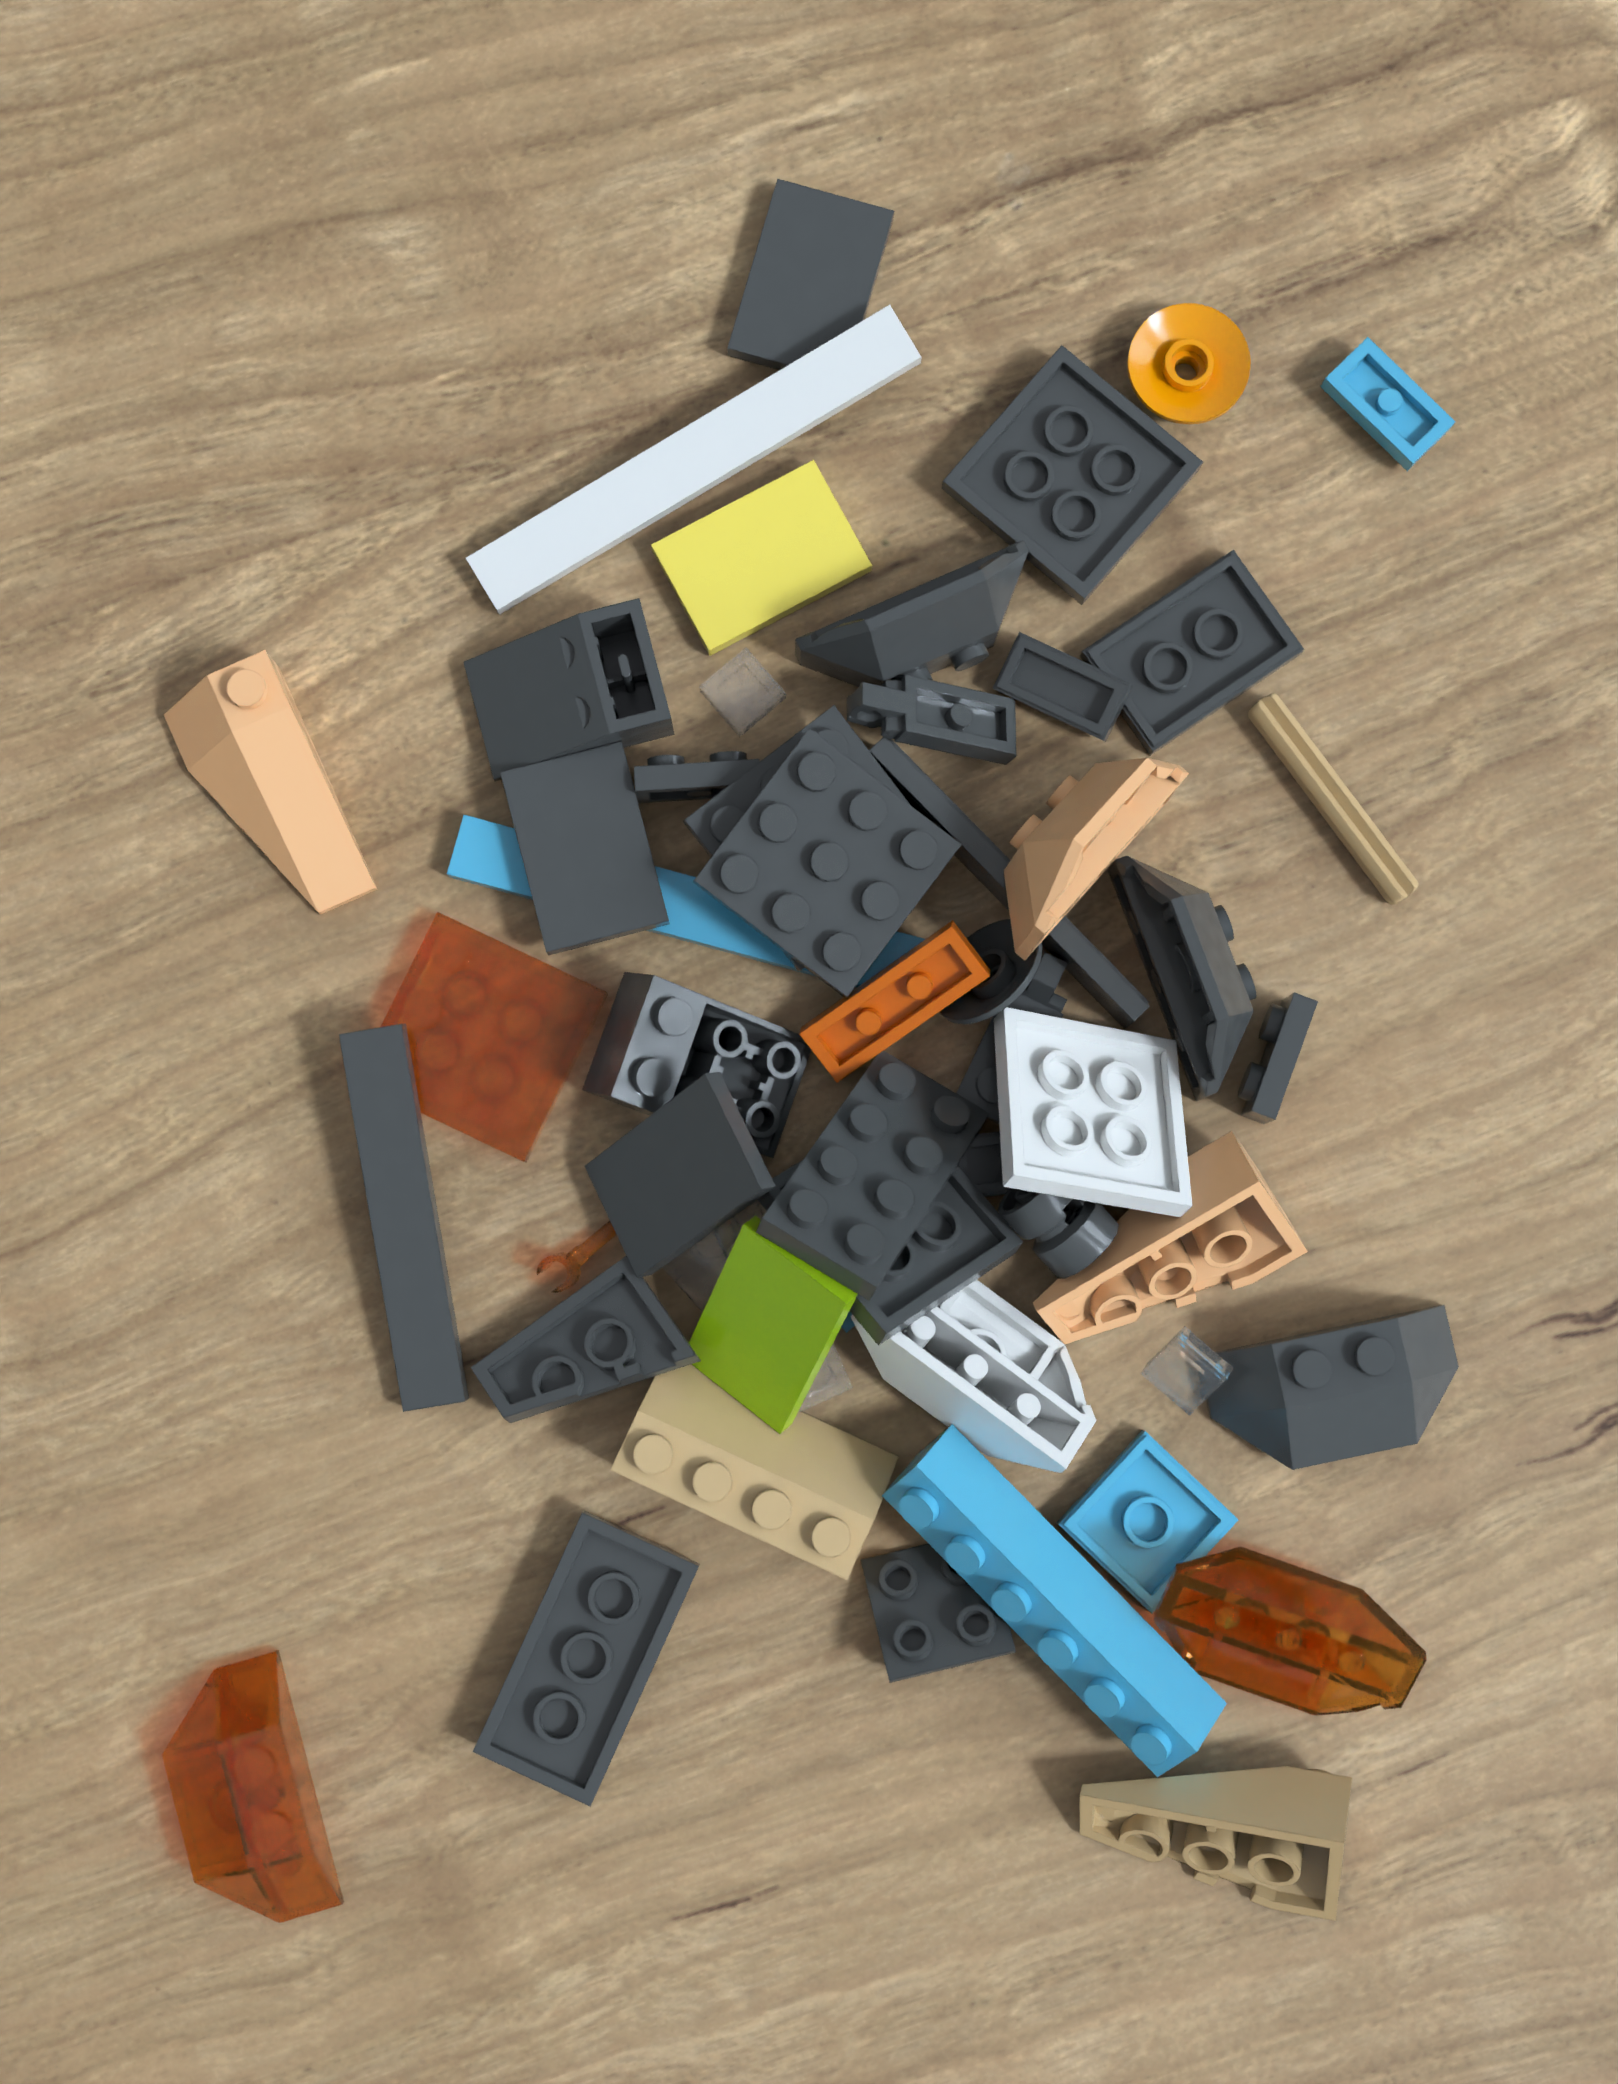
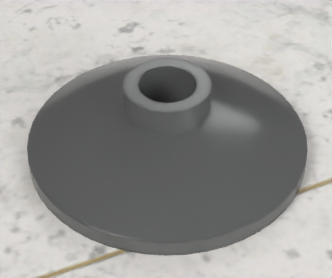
(1007, 975)

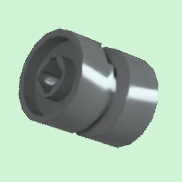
(1065, 1230)

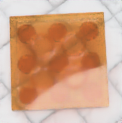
(491, 1034)

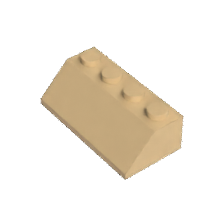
(796, 1489)

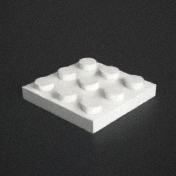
(1091, 1113)

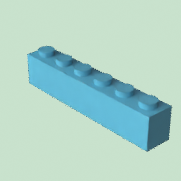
(1056, 1601)

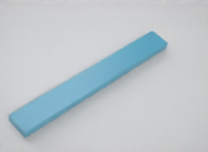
(491, 858)

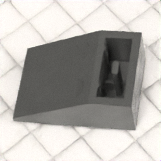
(570, 689)
(671, 1036)

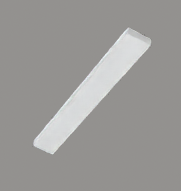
(694, 459)

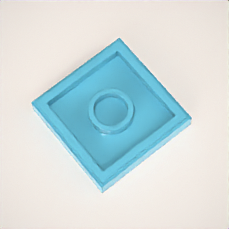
(1146, 1519)

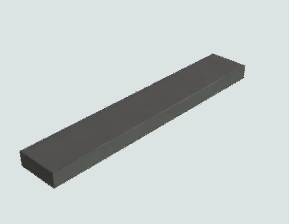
(988, 866)
(404, 1217)

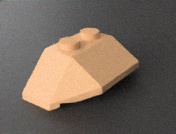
(1080, 840)

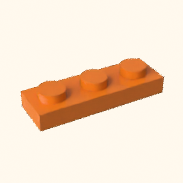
(895, 1001)

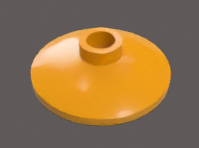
(1193, 337)

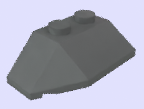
(920, 629)
(1189, 968)
(1338, 1388)

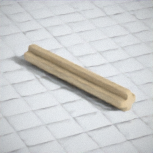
(1332, 799)

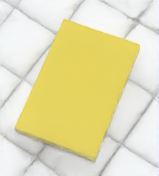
(761, 557)

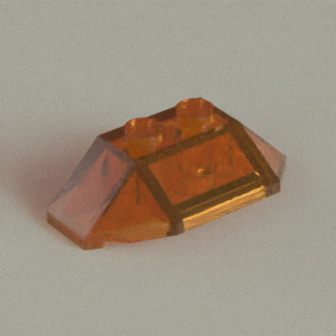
(1287, 1634)
(250, 1795)

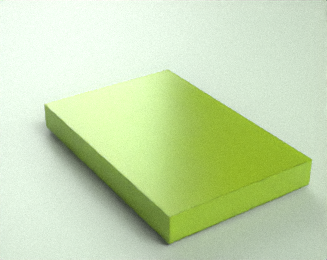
(768, 1327)

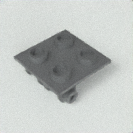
(930, 1615)

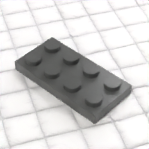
(873, 1174)
(586, 1658)

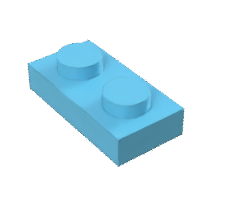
(1387, 404)

